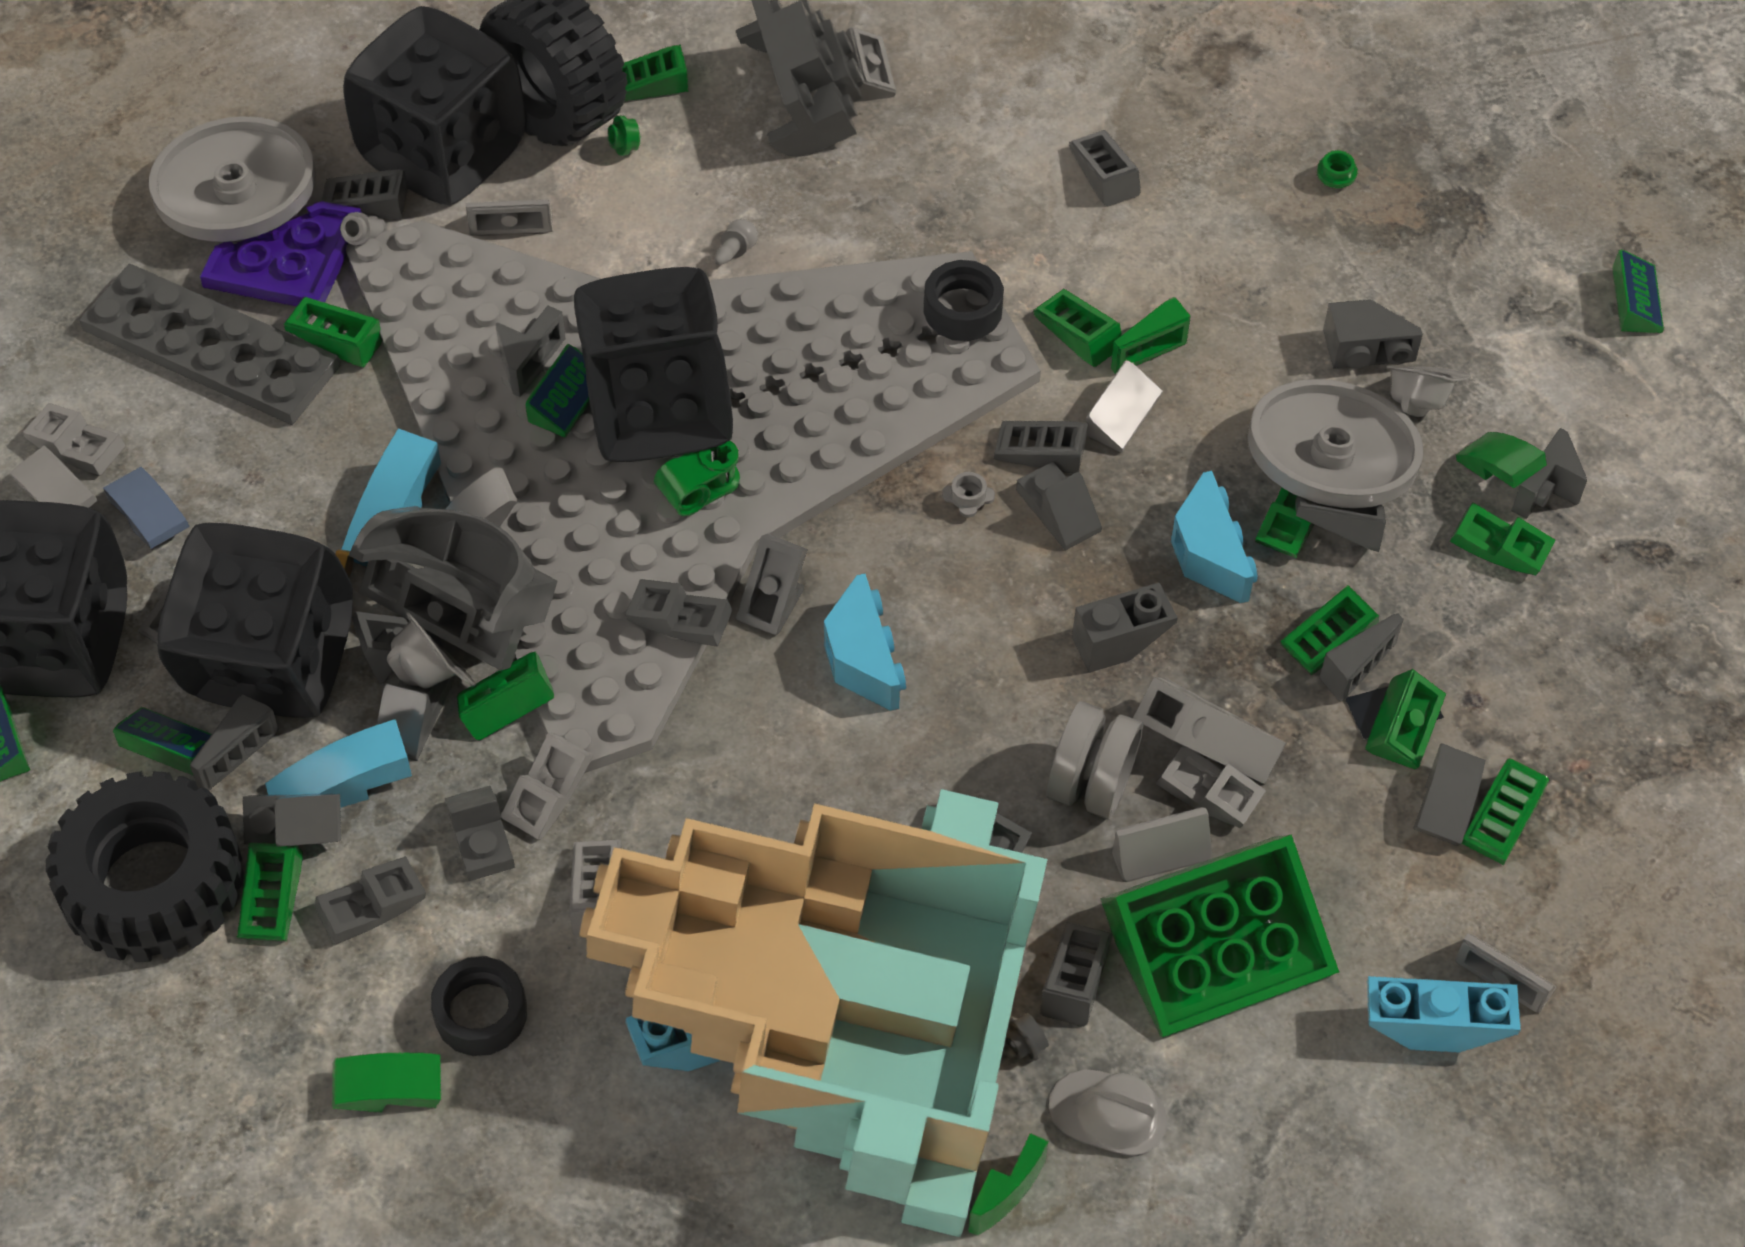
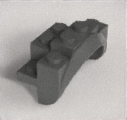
(806, 57)
(473, 581)

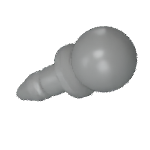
(737, 239)

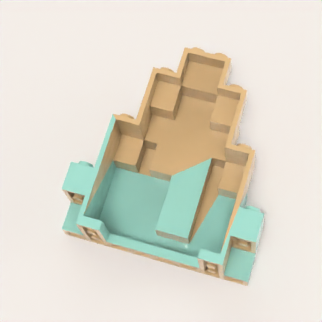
(842, 979)

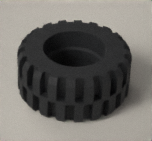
(564, 63)
(127, 816)

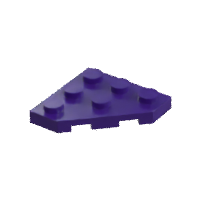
(285, 262)

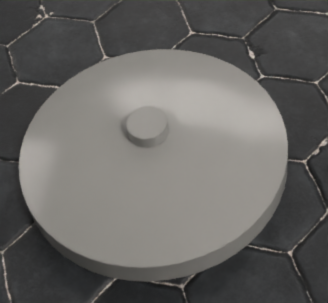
(232, 178)
(1335, 443)

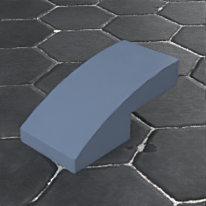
(146, 507)

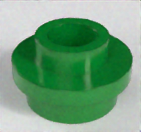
(624, 135)
(1337, 169)

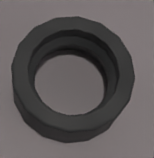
(963, 275)
(475, 972)

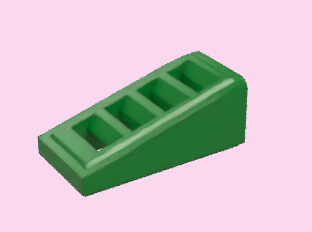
(667, 70)
(1153, 335)
(1094, 345)
(354, 347)
(1345, 600)
(1518, 785)
(257, 857)

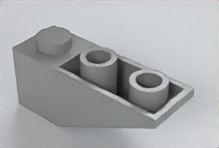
(1209, 729)

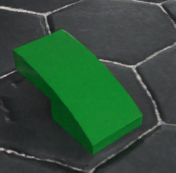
(1503, 457)
(1282, 527)
(1494, 540)
(381, 1079)
(1004, 1192)

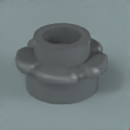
(1026, 1037)

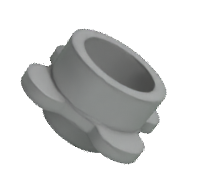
(971, 484)

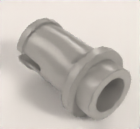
(359, 228)

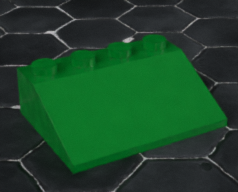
(1221, 934)

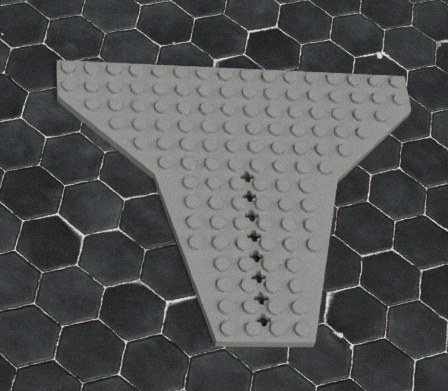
(606, 521)

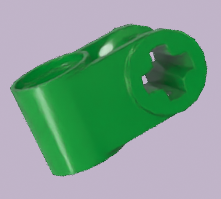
(697, 480)

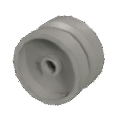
(1088, 757)

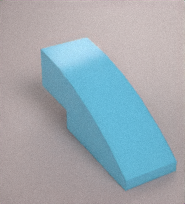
(396, 481)
(348, 766)

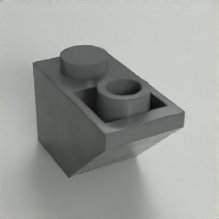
(1368, 334)
(1121, 626)

